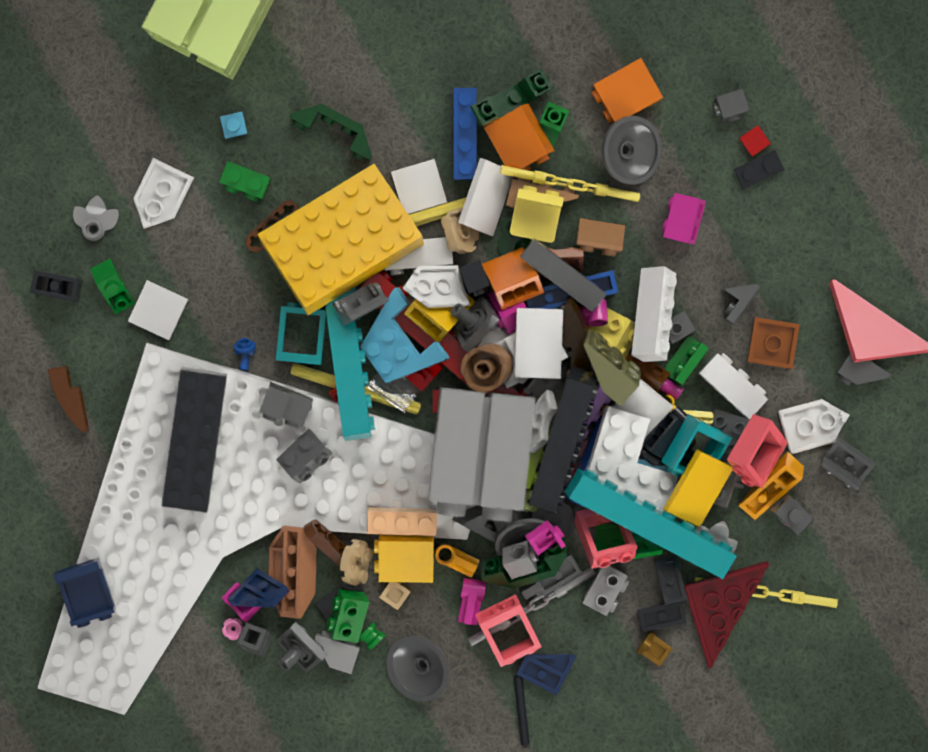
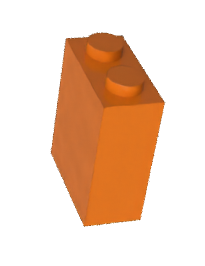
(626, 91)
(520, 139)
(512, 279)

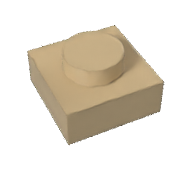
(395, 594)

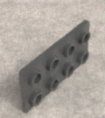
(732, 426)

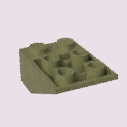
(614, 373)

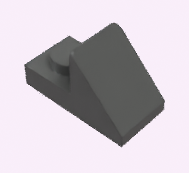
(743, 295)
(475, 522)

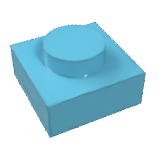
(233, 125)

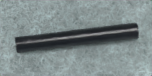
(521, 710)

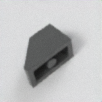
(859, 372)

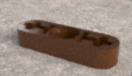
(281, 210)
(325, 540)

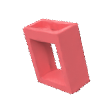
(756, 432)
(624, 553)
(499, 613)

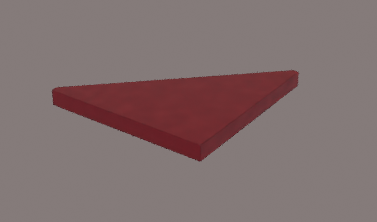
(720, 603)

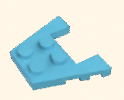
(390, 347)

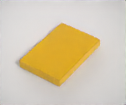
(698, 488)

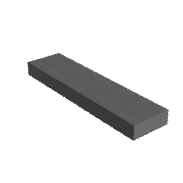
(563, 275)

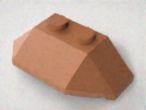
(294, 565)

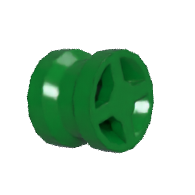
(371, 636)

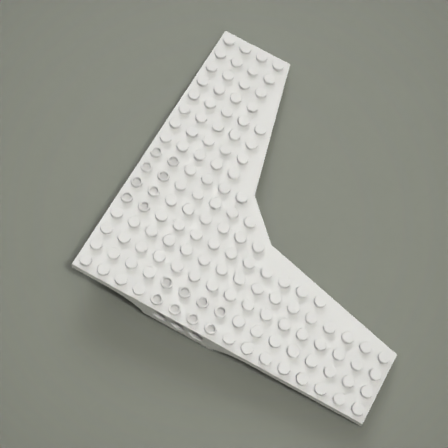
(165, 555)

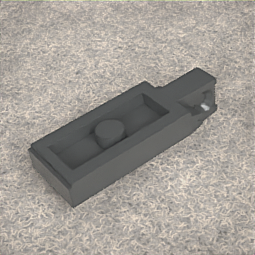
(567, 571)

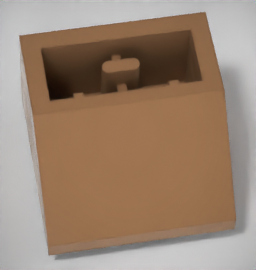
(600, 236)

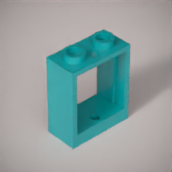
(295, 357)
(715, 448)

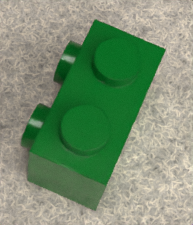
(245, 181)
(347, 615)

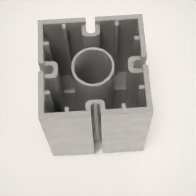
(481, 453)

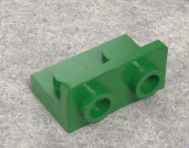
(685, 359)

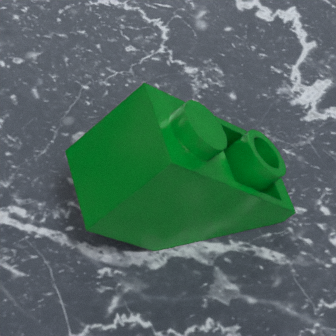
(112, 286)

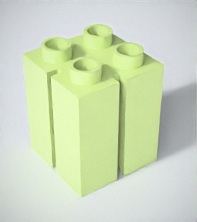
(211, 29)

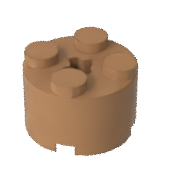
(476, 374)

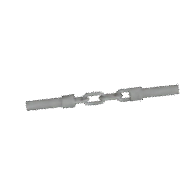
(559, 592)

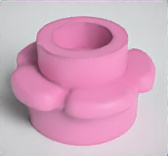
(228, 624)

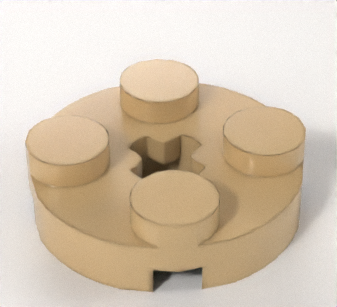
(458, 240)
(356, 562)

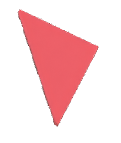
(870, 331)

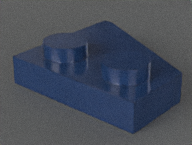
(258, 591)
(546, 669)

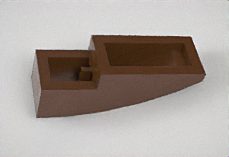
(69, 398)

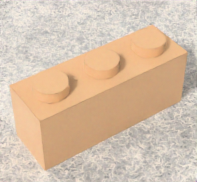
(401, 521)

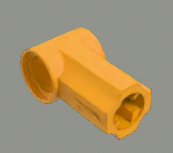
(458, 560)

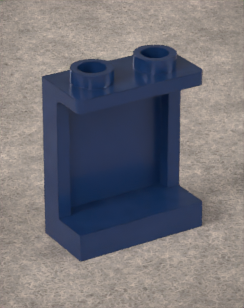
(85, 592)

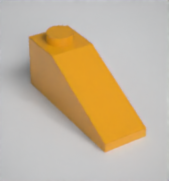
(783, 477)

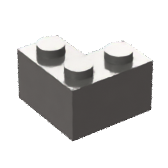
(286, 404)

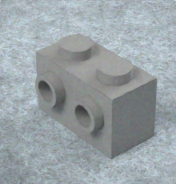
(605, 589)

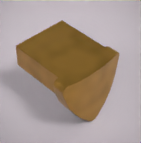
(654, 648)

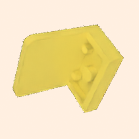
(536, 214)
(618, 332)

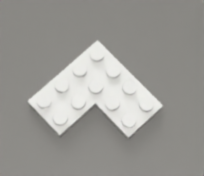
(617, 455)

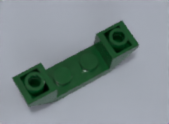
(522, 93)
(306, 118)
(547, 566)

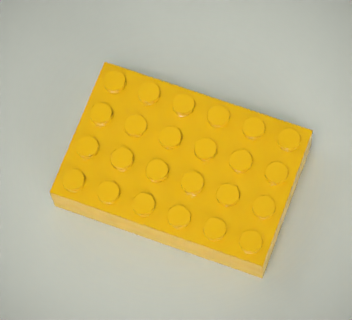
(341, 239)

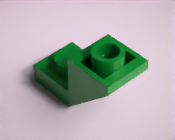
(552, 121)

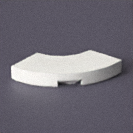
(543, 413)

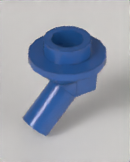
(245, 348)

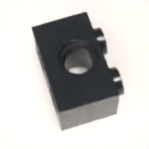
(475, 279)
(56, 286)

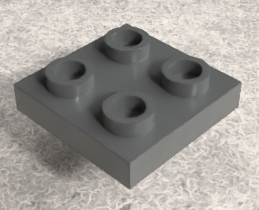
(474, 323)
(299, 649)

